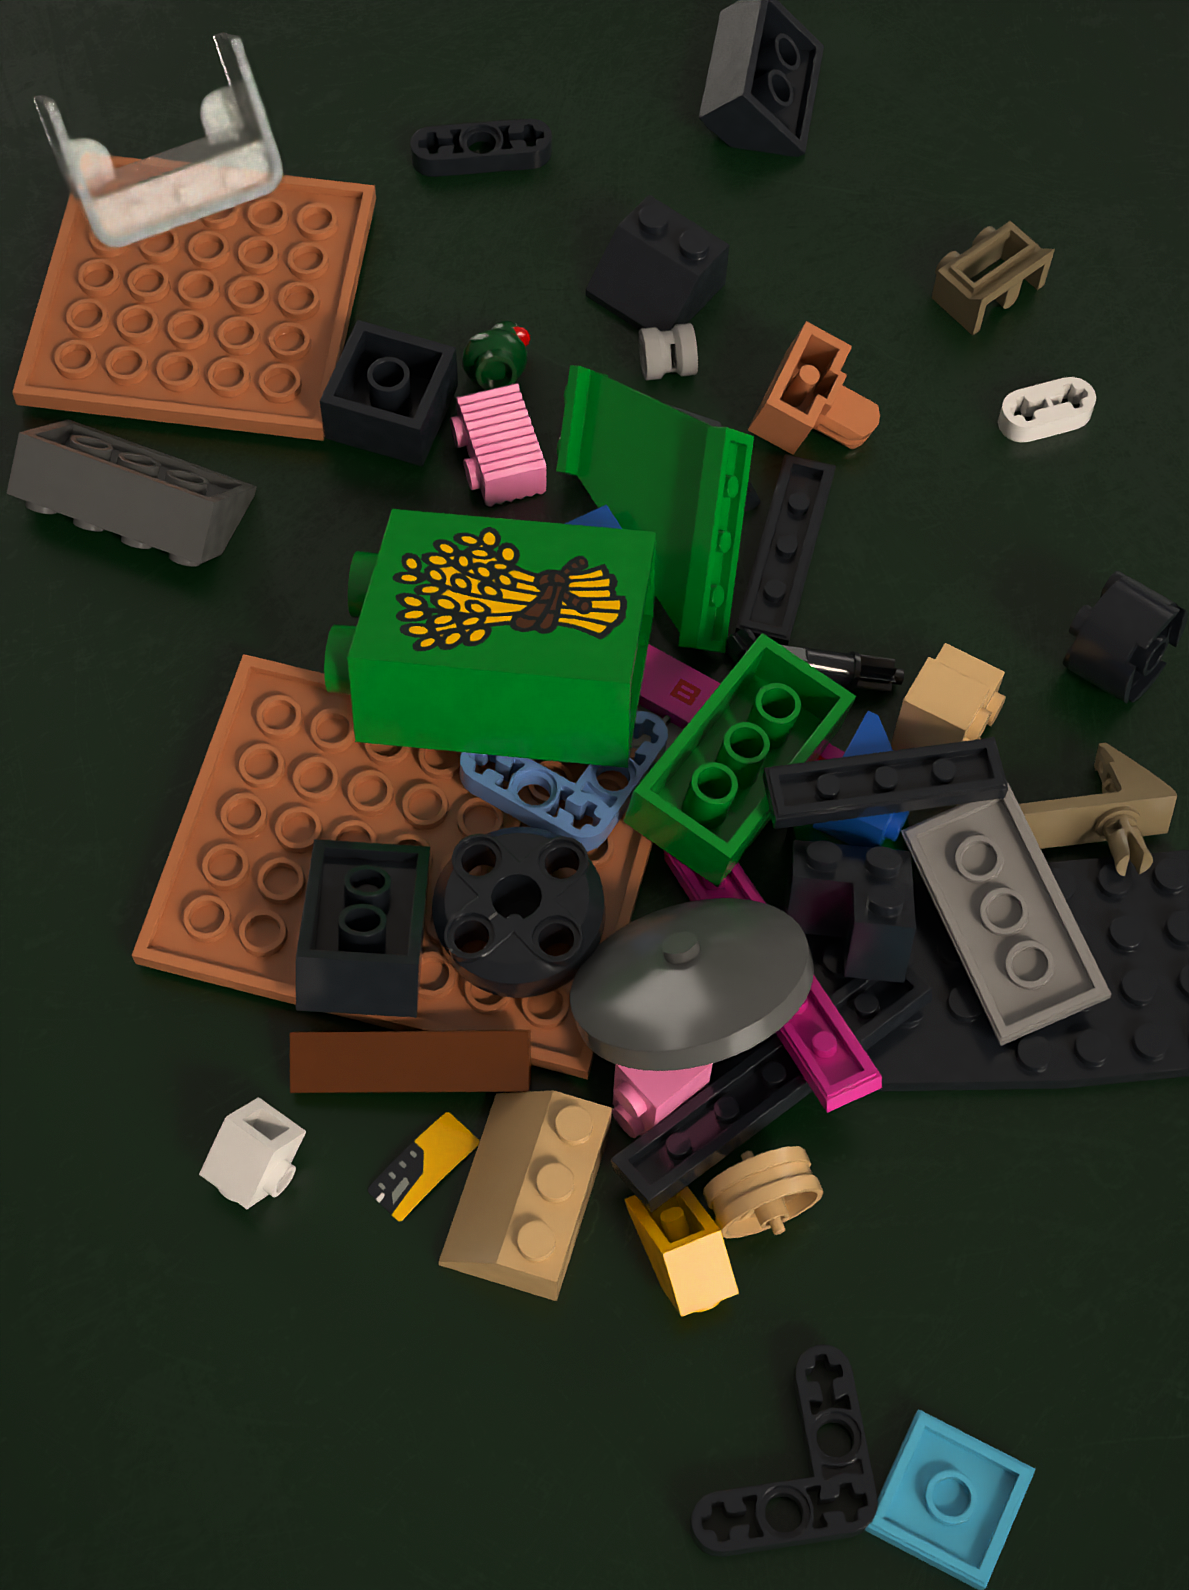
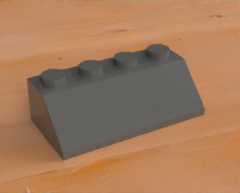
(128, 491)

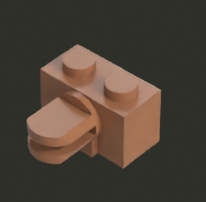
(811, 395)

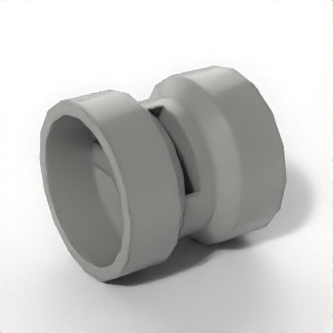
(668, 351)

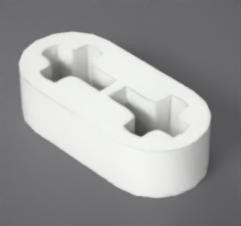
(1048, 412)

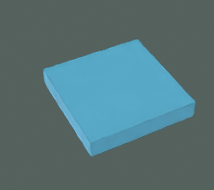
(950, 1500)

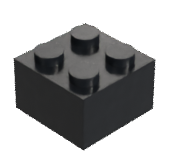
(389, 393)

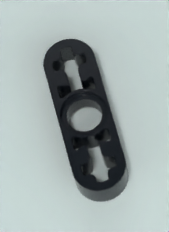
(467, 162)

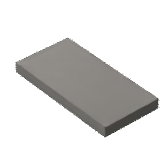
(1005, 916)

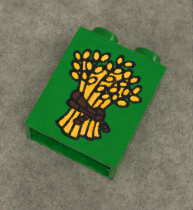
(498, 637)

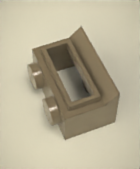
(968, 300)

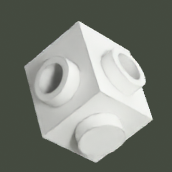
(253, 1154)

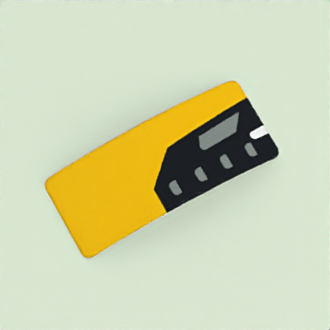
(422, 1165)

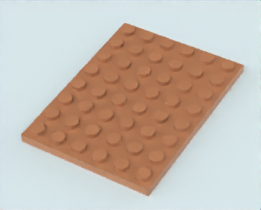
(292, 774)

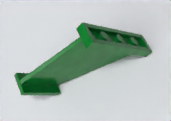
(666, 478)

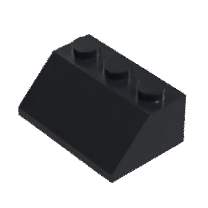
(762, 79)

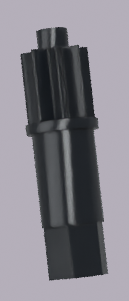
(852, 668)

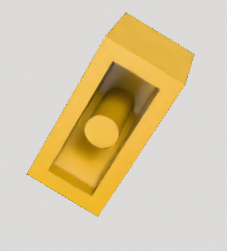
(685, 1252)

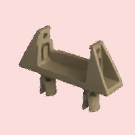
(1130, 807)

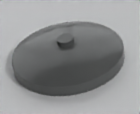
(692, 984)

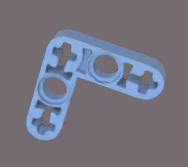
(580, 798)

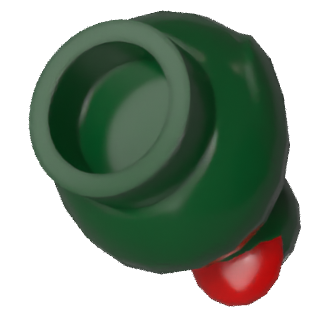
(496, 355)

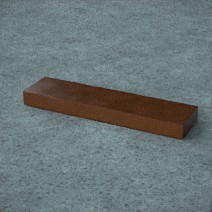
(410, 1061)

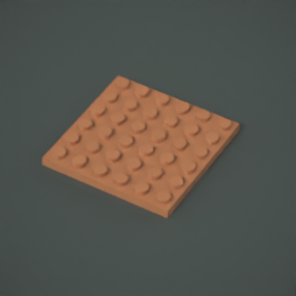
(206, 320)

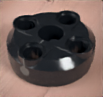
(518, 910)

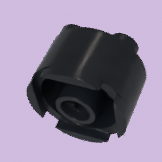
(1124, 637)

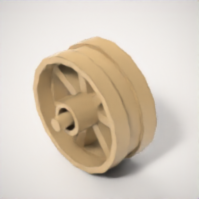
(763, 1192)

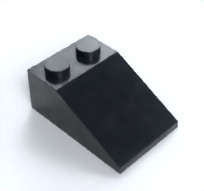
(363, 929)

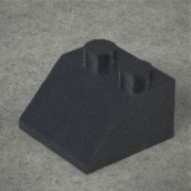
(658, 268)

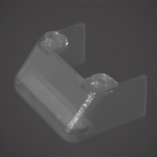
(183, 183)

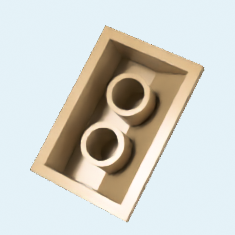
(528, 1190)

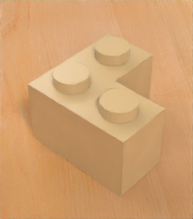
(949, 701)

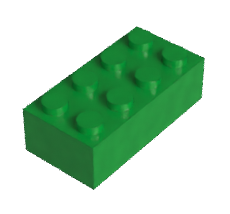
(708, 787)

